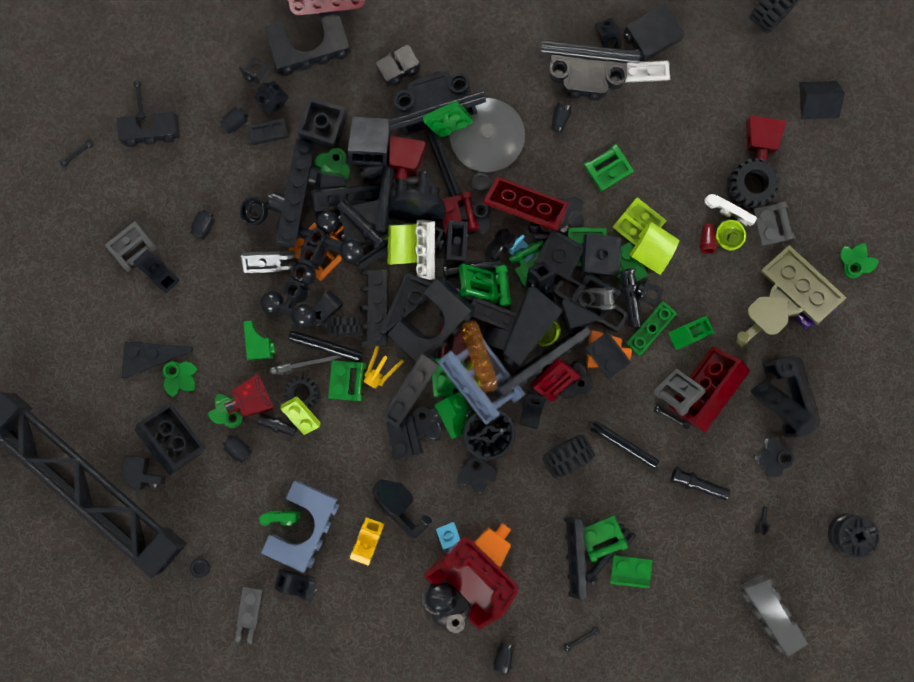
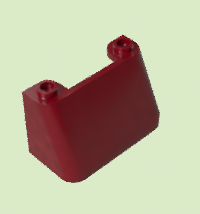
(476, 579)

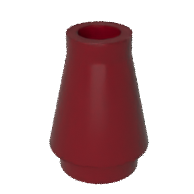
(708, 239)

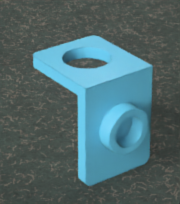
(519, 243)
(448, 536)

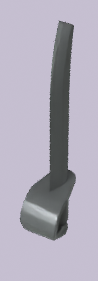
(287, 367)

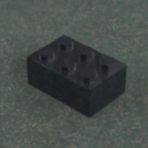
(169, 438)

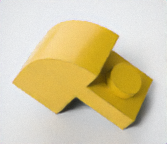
(367, 541)

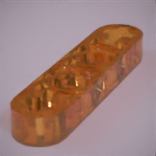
(479, 356)

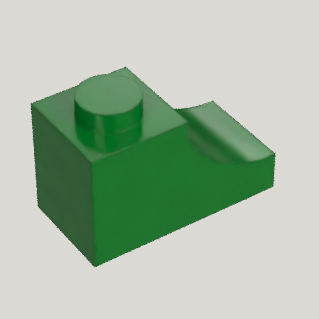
(691, 332)
(257, 346)
(453, 412)

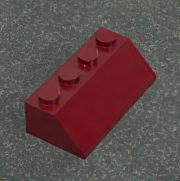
(527, 203)
(720, 377)

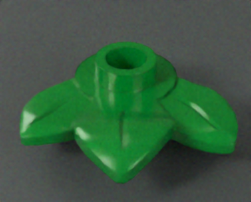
(328, 164)
(858, 258)
(181, 379)
(220, 414)

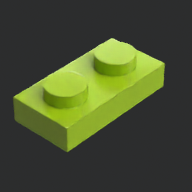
(300, 415)

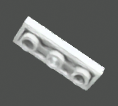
(425, 249)

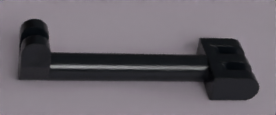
(591, 576)

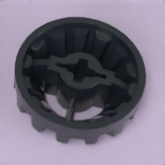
(497, 440)

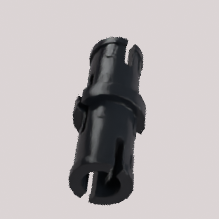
(277, 424)

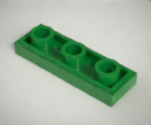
(643, 336)

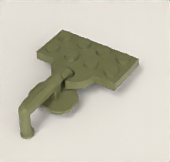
(795, 290)

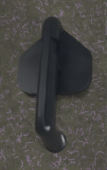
(394, 500)

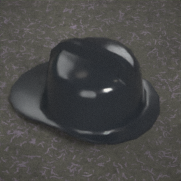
(443, 599)

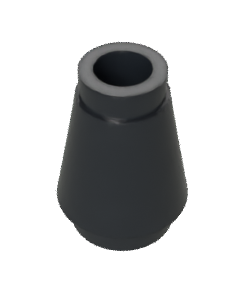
(560, 116)
(503, 659)

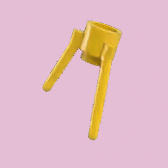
(373, 377)

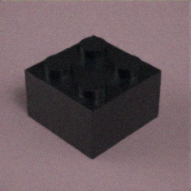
(322, 123)

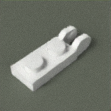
(729, 209)

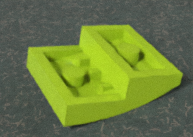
(643, 214)
(402, 243)
(655, 247)

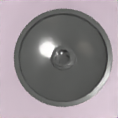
(491, 140)

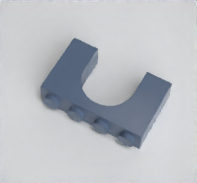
(301, 554)

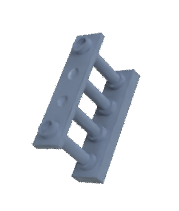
(469, 388)

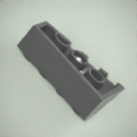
(773, 614)

